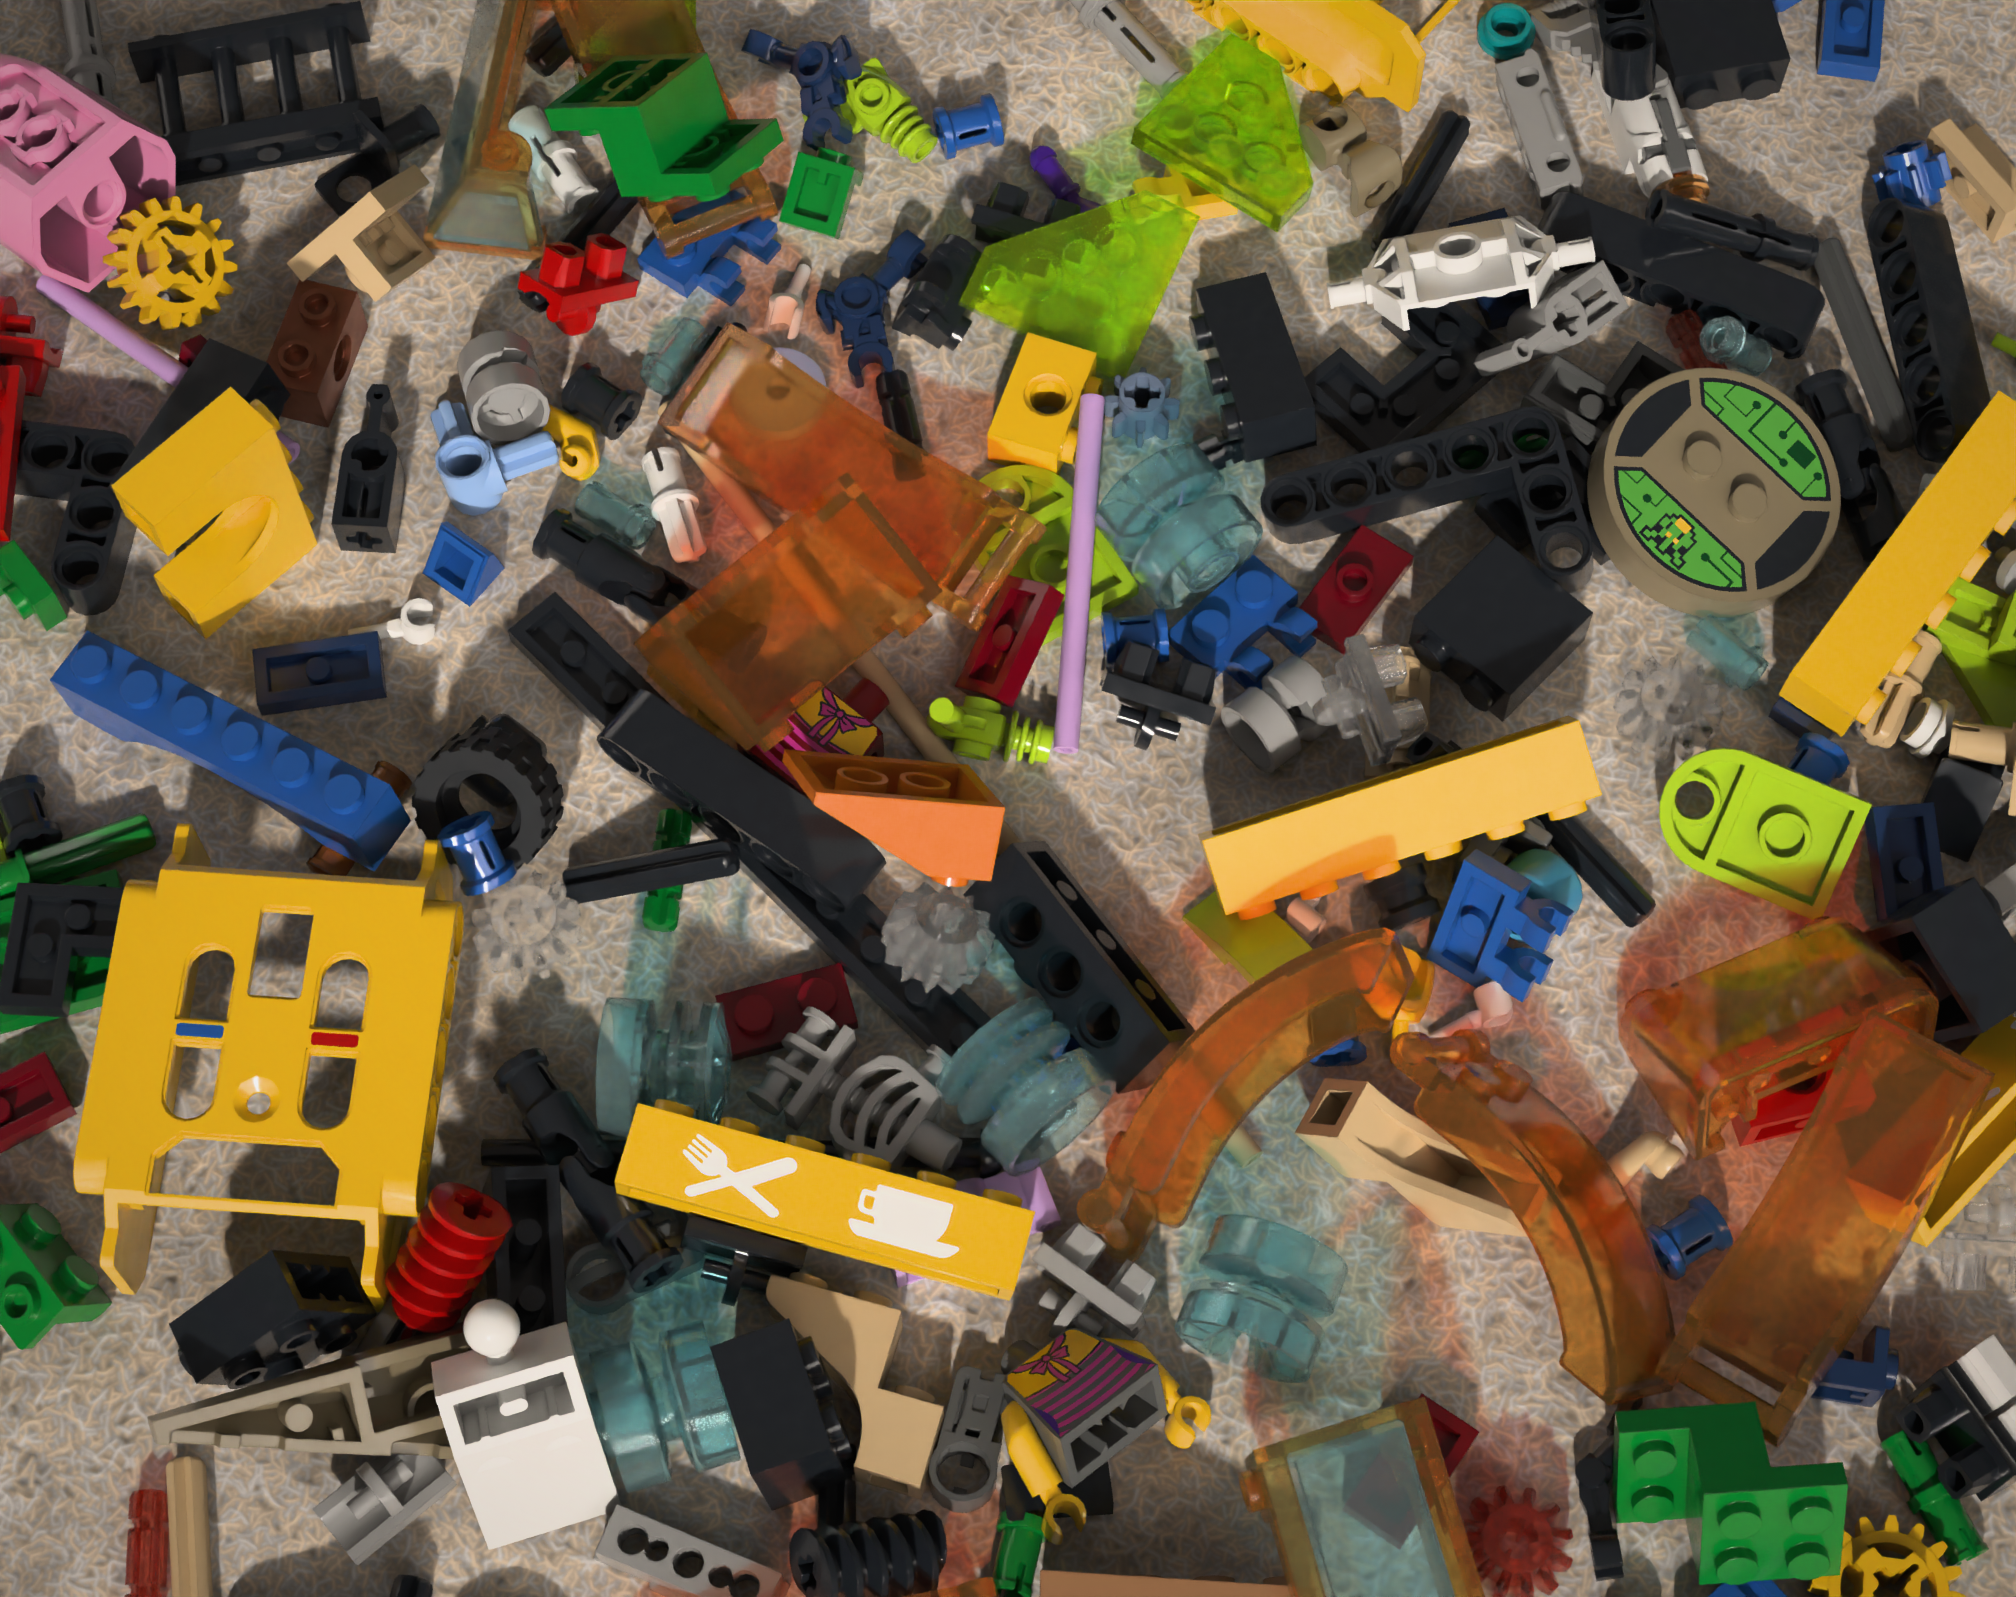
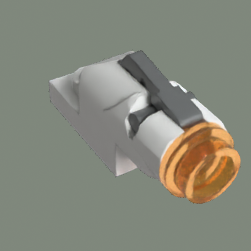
(1655, 142)

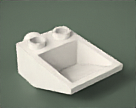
(522, 1427)

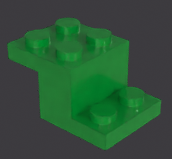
(664, 126)
(1737, 1508)

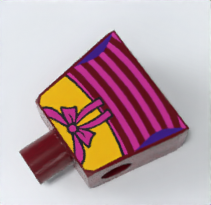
(828, 726)

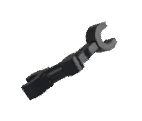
(1592, 1479)

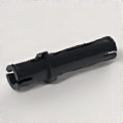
(1753, 236)

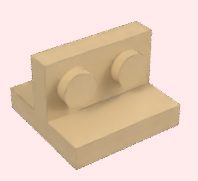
(372, 239)

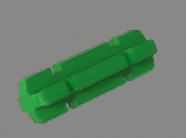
(661, 906)

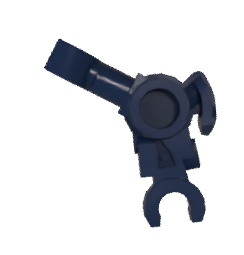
(820, 73)
(861, 303)

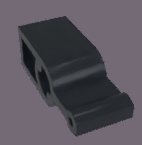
(371, 499)

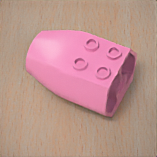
(71, 172)

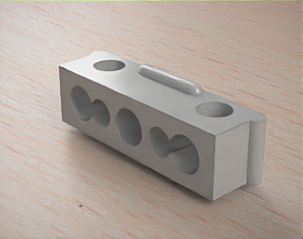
(1538, 127)
(663, 1574)

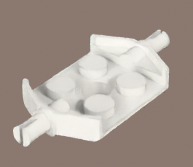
(1459, 265)

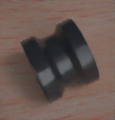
(1402, 897)

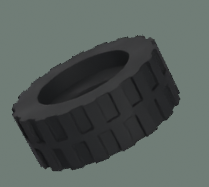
(510, 762)

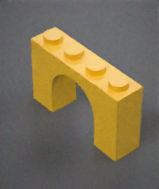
(216, 464)

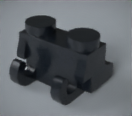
(933, 300)

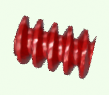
(445, 1256)

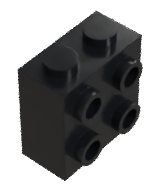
(1719, 49)
(1499, 629)
(272, 1319)

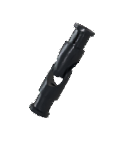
(1856, 460)
(609, 567)
(556, 1127)

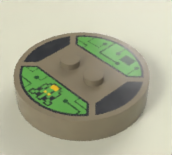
(1713, 492)

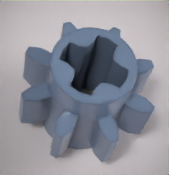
(1141, 422)

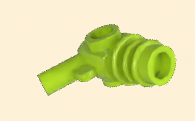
(885, 111)
(981, 728)

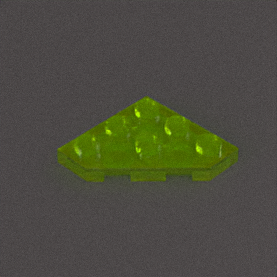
(1233, 133)
(1086, 277)

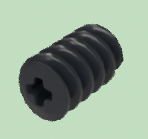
(870, 1557)

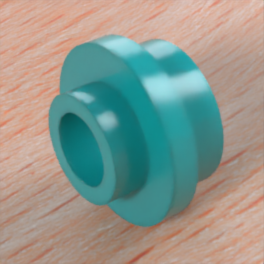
(1510, 18)

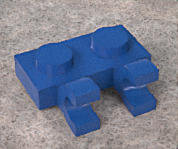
(703, 260)
(1236, 616)
(1479, 919)

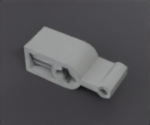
(1558, 320)

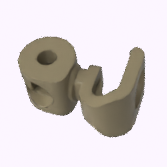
(1341, 140)

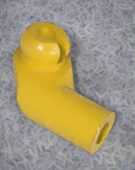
(577, 444)

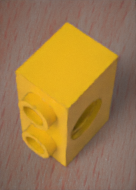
(1042, 376)

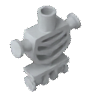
(903, 1127)

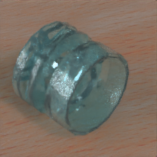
(652, 1063)
(1025, 1086)

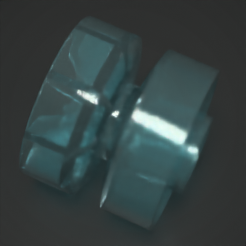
(1177, 525)
(1266, 1287)
(643, 1413)

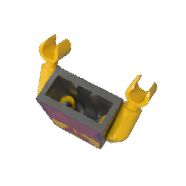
(1080, 1407)

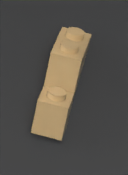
(1378, 1141)
(858, 1347)

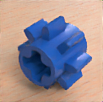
(1912, 174)

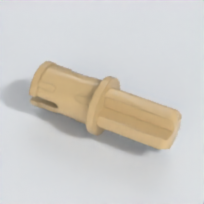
(1902, 695)

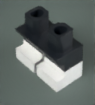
(1955, 1412)

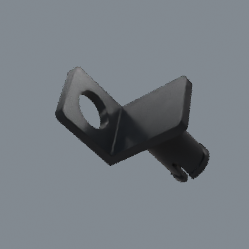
(379, 153)

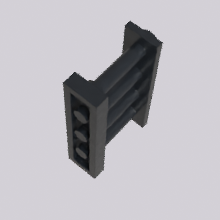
(269, 141)

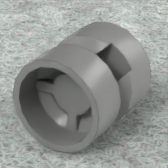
(502, 387)
(1274, 719)

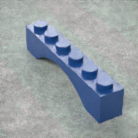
(301, 782)

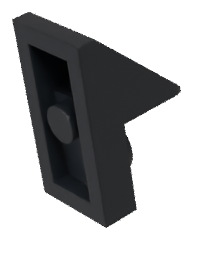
(1962, 801)

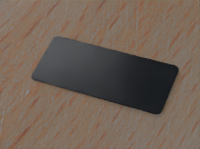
(1093, 1491)

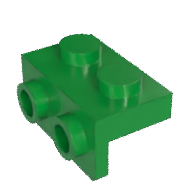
(42, 1276)

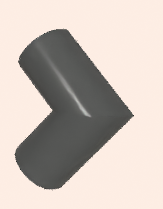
(1584, 403)

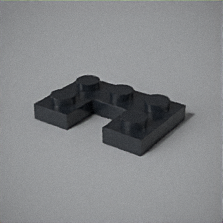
(1415, 398)

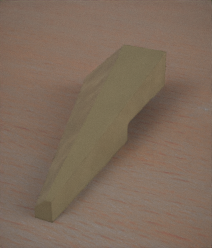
(352, 1405)

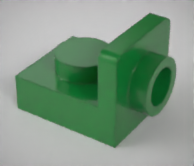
(820, 192)
(27, 588)

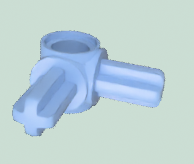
(474, 470)

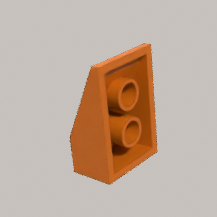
(918, 810)

